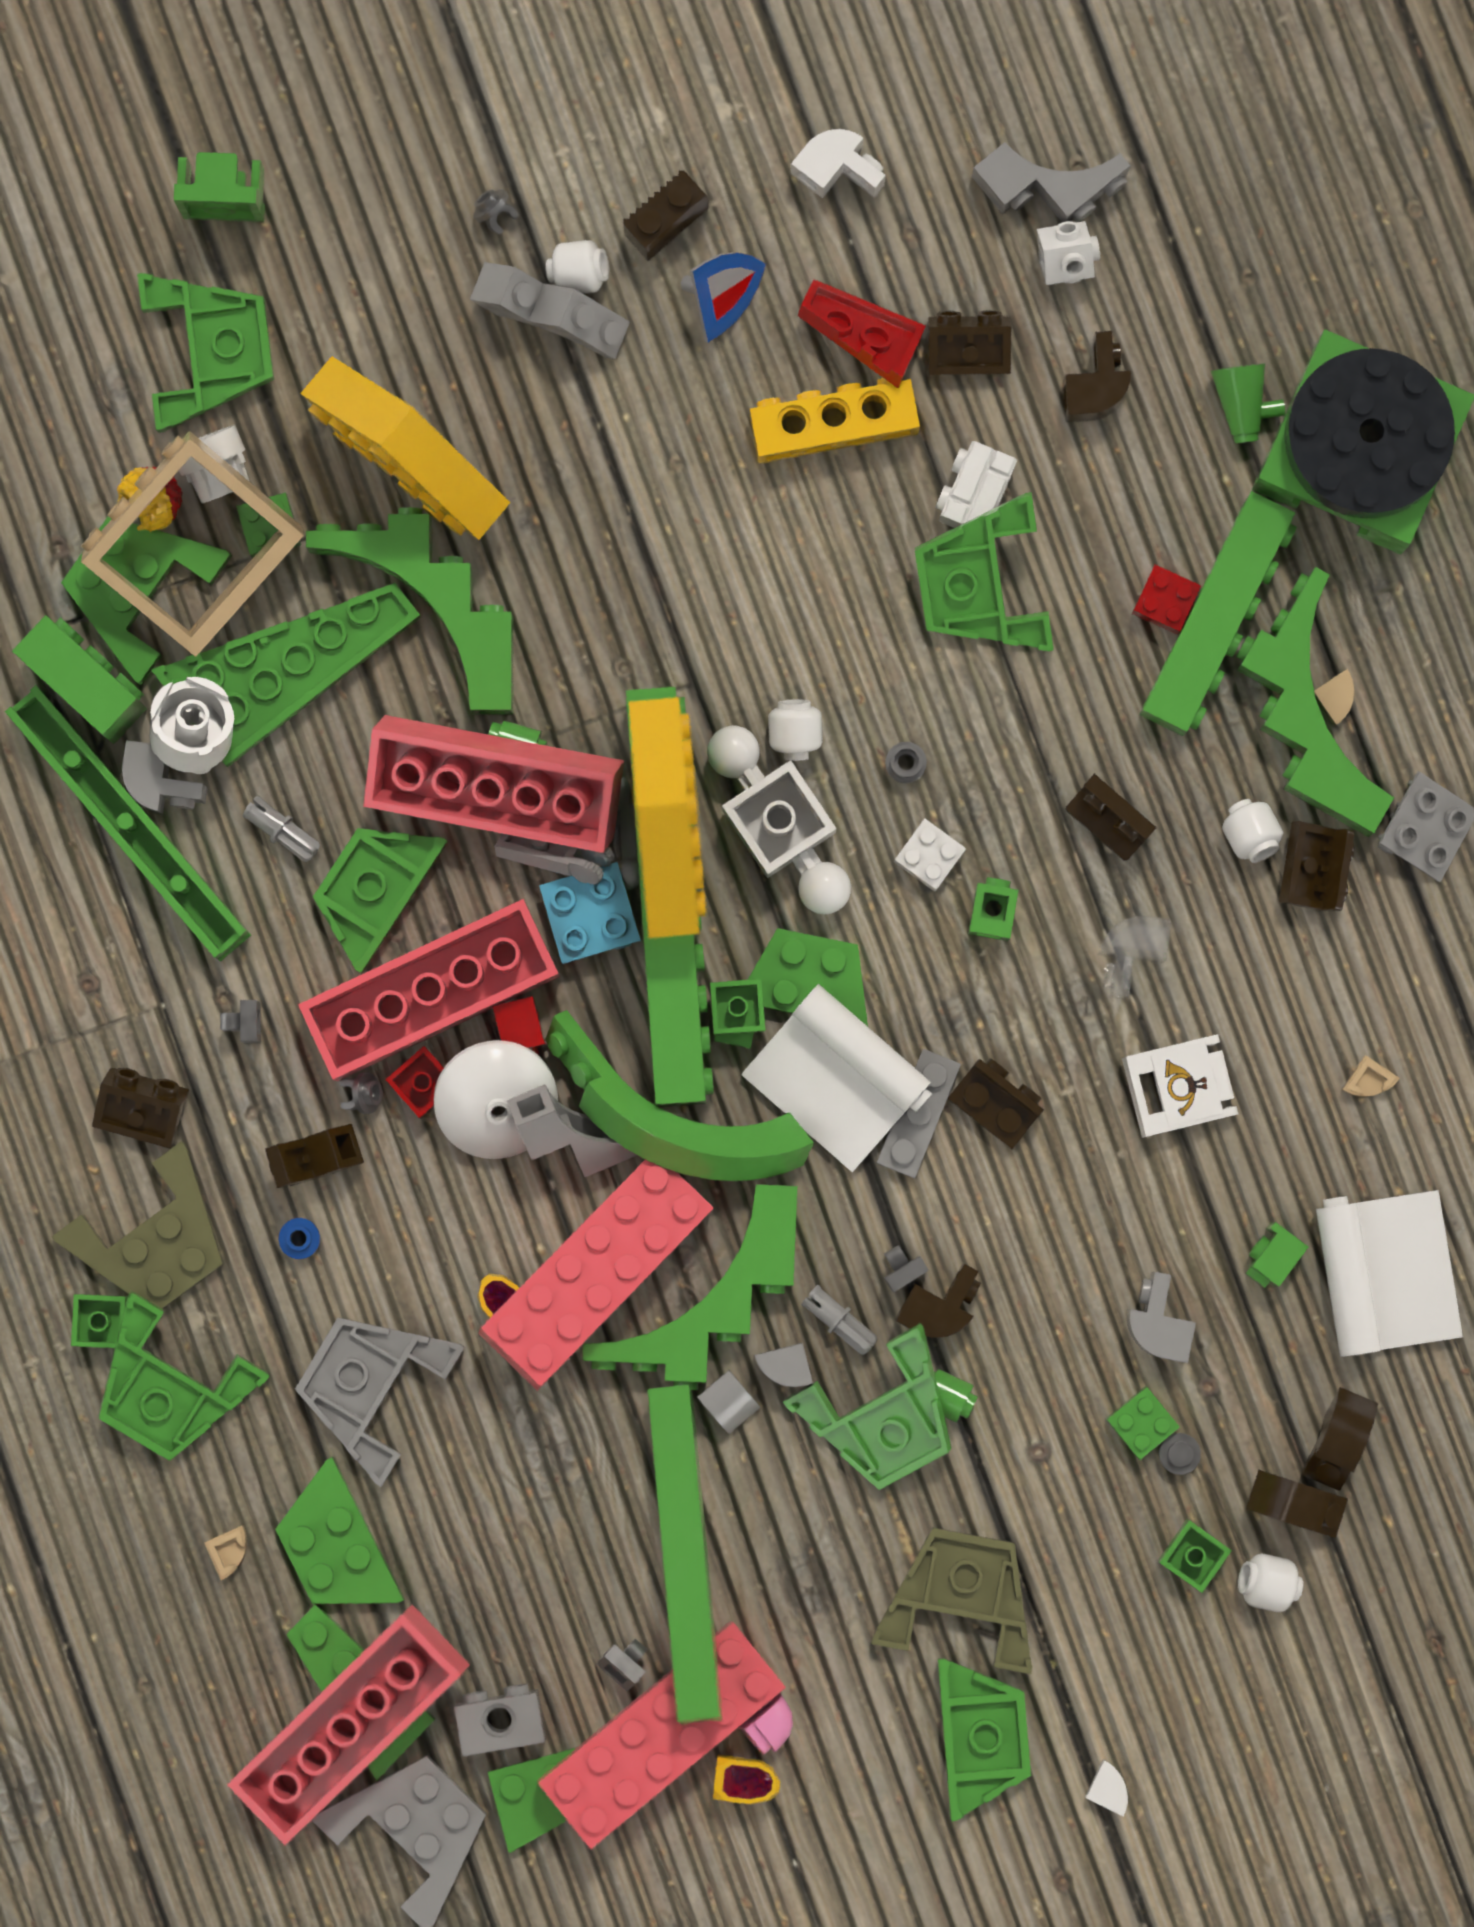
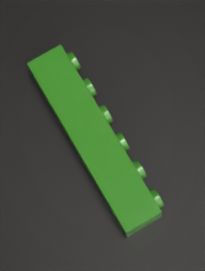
(1217, 614)

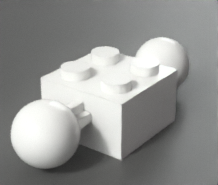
(779, 819)

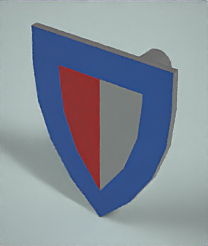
(723, 289)

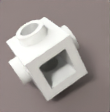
(1067, 252)

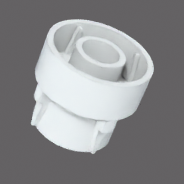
(230, 448)

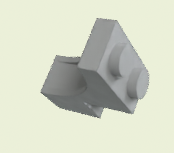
(1069, 194)
(553, 308)
(549, 1125)

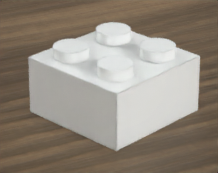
(929, 855)

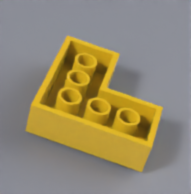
(404, 446)
(664, 815)

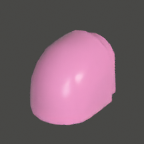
(769, 1725)

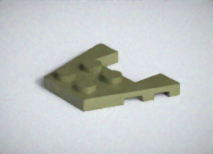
(163, 1253)
(966, 1579)

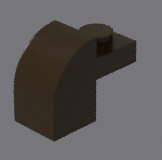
(1098, 393)
(314, 1156)
(939, 1315)
(1341, 1439)
(1297, 1504)

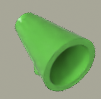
(1241, 400)

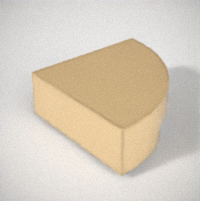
(1336, 697)
(1369, 1079)
(228, 1551)

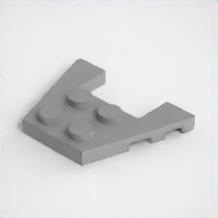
(354, 1376)
(425, 1816)

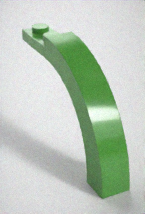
(667, 1139)

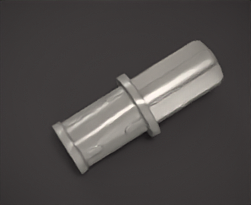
(281, 829)
(840, 1320)

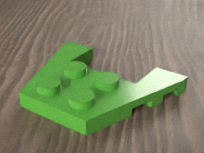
(225, 345)
(145, 562)
(964, 584)
(795, 966)
(158, 1401)
(891, 1431)

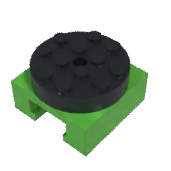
(1330, 466)

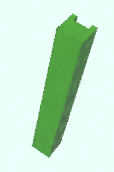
(128, 824)
(685, 1555)

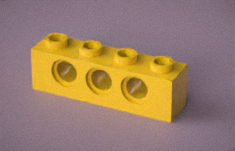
(775, 443)

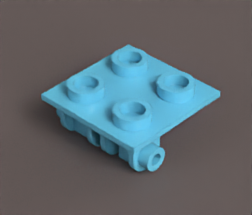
(588, 916)

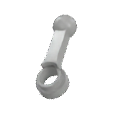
(624, 839)

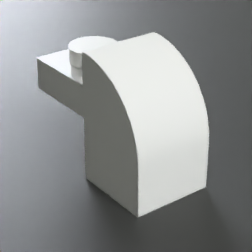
(831, 155)

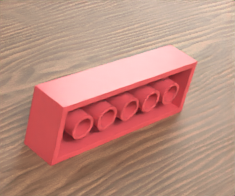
(493, 783)
(428, 990)
(594, 1271)
(348, 1724)
(649, 1748)

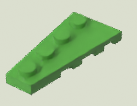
(326, 1654)

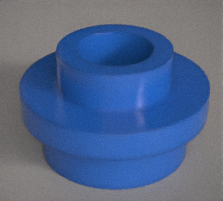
(311, 1244)

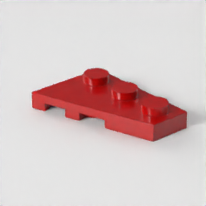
(863, 329)

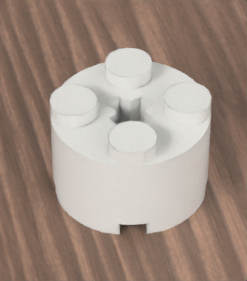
(188, 746)

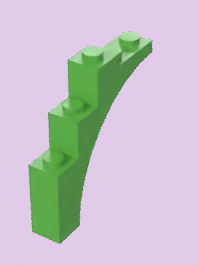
(446, 586)
(1282, 664)
(682, 1345)

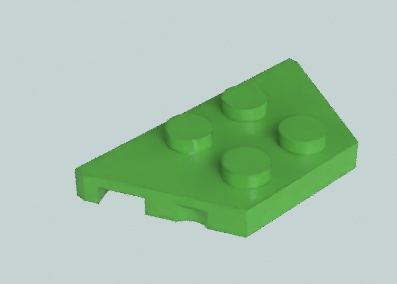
(373, 887)
(334, 1545)
(982, 1736)

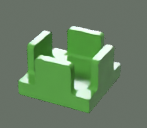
(219, 189)

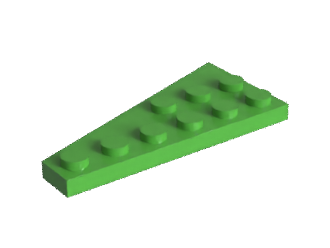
(294, 662)

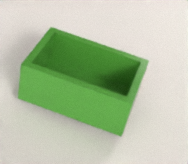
(81, 677)

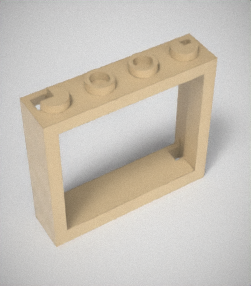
(245, 583)

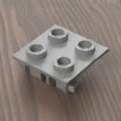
(1427, 826)

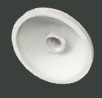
(478, 1082)

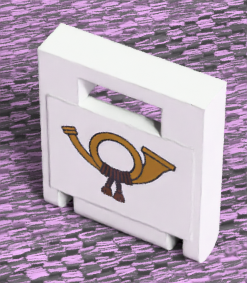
(1187, 1082)

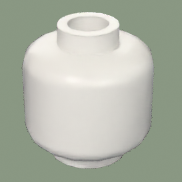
(578, 266)
(795, 729)
(1252, 830)
(1270, 1582)

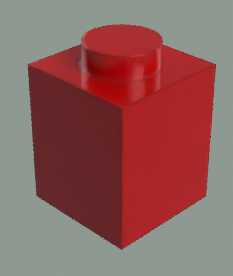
(520, 1023)

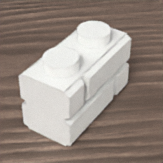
(978, 486)

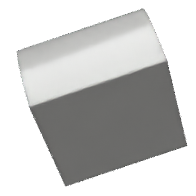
(786, 1365)
(728, 1401)

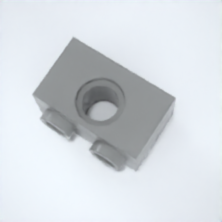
(480, 1736)

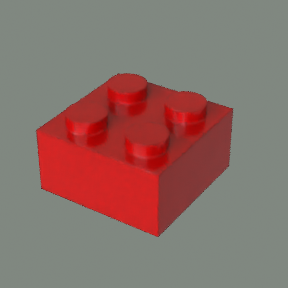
(1166, 599)
(417, 1081)

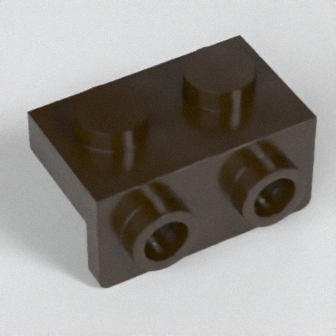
(1317, 867)

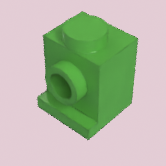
(999, 926)
(1274, 1256)

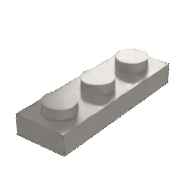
(913, 1131)

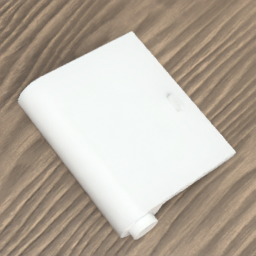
(836, 1078)
(1388, 1272)

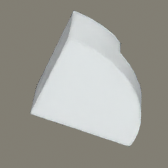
(1108, 1789)

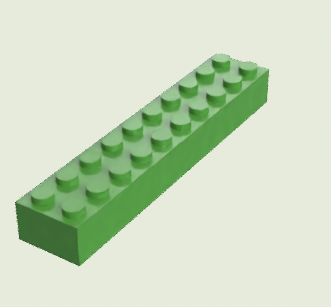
(673, 989)

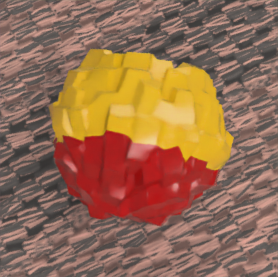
(161, 509)

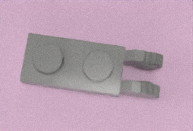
(555, 857)

